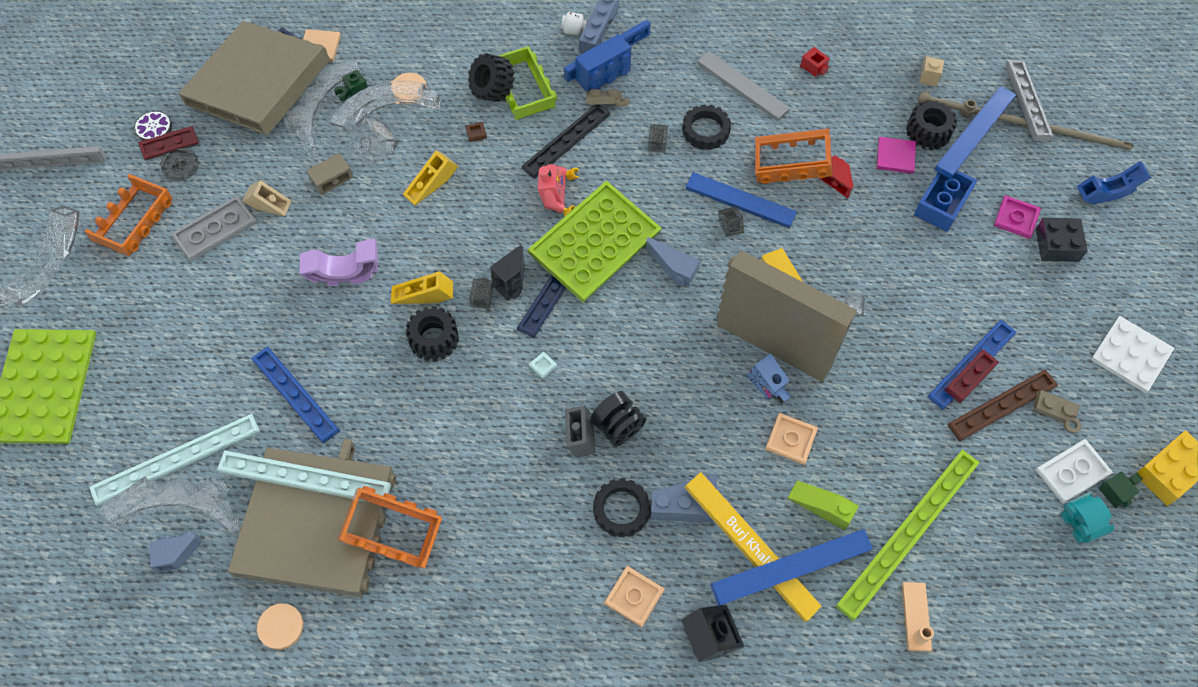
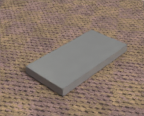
(213, 228)

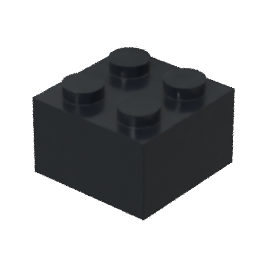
(1061, 239)

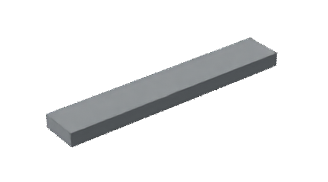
(743, 86)
(1029, 101)
(52, 158)

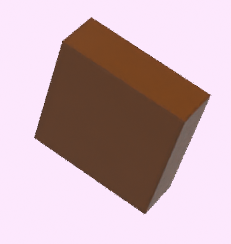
(476, 131)

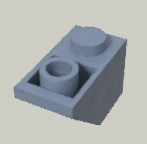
(172, 552)

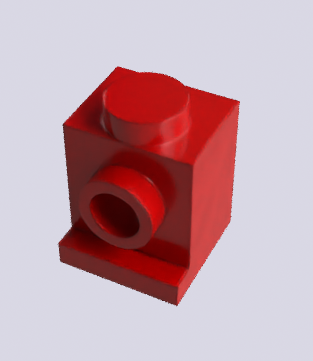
(815, 62)

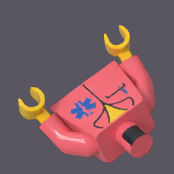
(552, 187)

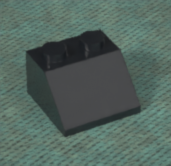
(509, 274)
(712, 632)

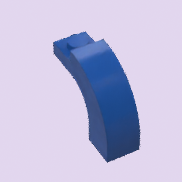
(1102, 190)

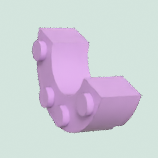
(334, 269)

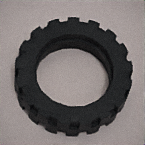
(706, 142)
(621, 486)

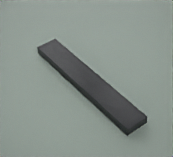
(566, 140)

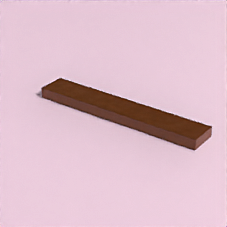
(1001, 405)

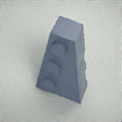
(678, 505)

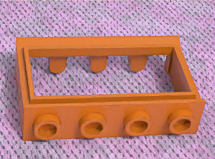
(798, 170)
(142, 229)
(407, 508)

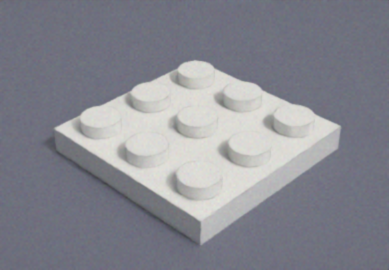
(1132, 354)

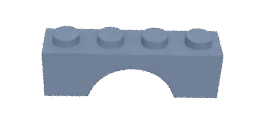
(594, 30)

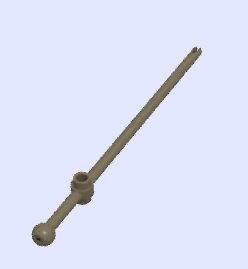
(969, 109)

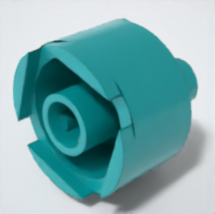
(1088, 518)

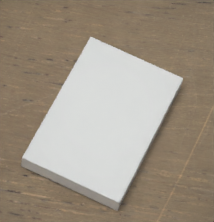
(1074, 471)

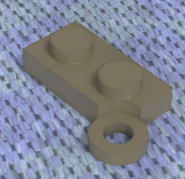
(610, 96)
(1058, 409)

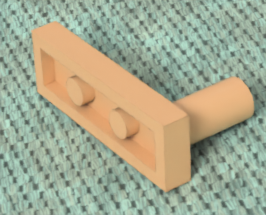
(916, 617)

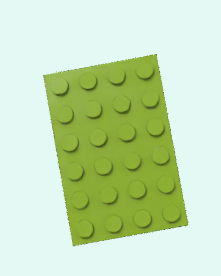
(594, 241)
(43, 384)

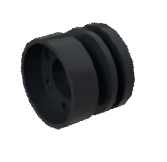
(618, 418)

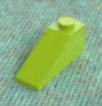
(824, 503)

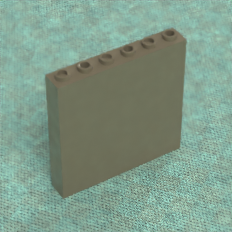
(255, 77)
(783, 315)
(294, 531)

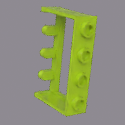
(522, 55)

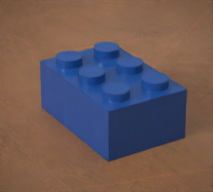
(603, 63)
(945, 199)

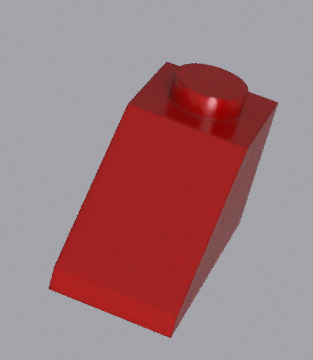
(841, 177)

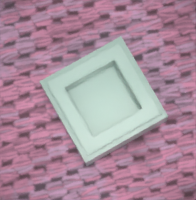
(543, 365)

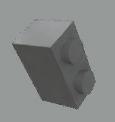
(579, 431)

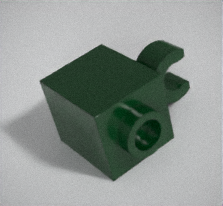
(353, 83)
(1120, 489)

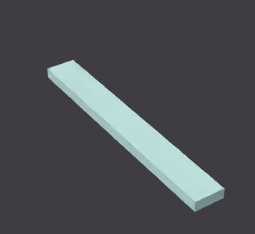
(176, 458)
(297, 475)

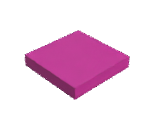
(896, 155)
(1017, 217)

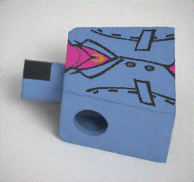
(770, 379)

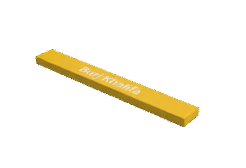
(749, 543)

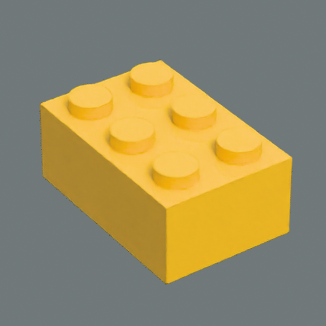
(1172, 469)

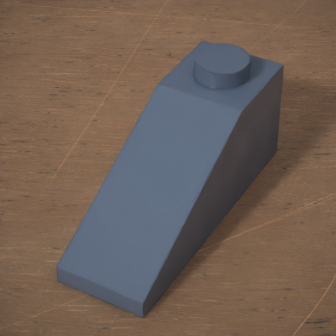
(675, 263)

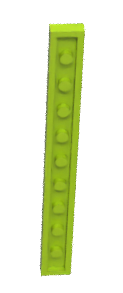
(907, 535)

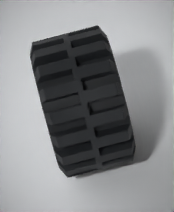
(491, 77)
(929, 135)
(432, 347)

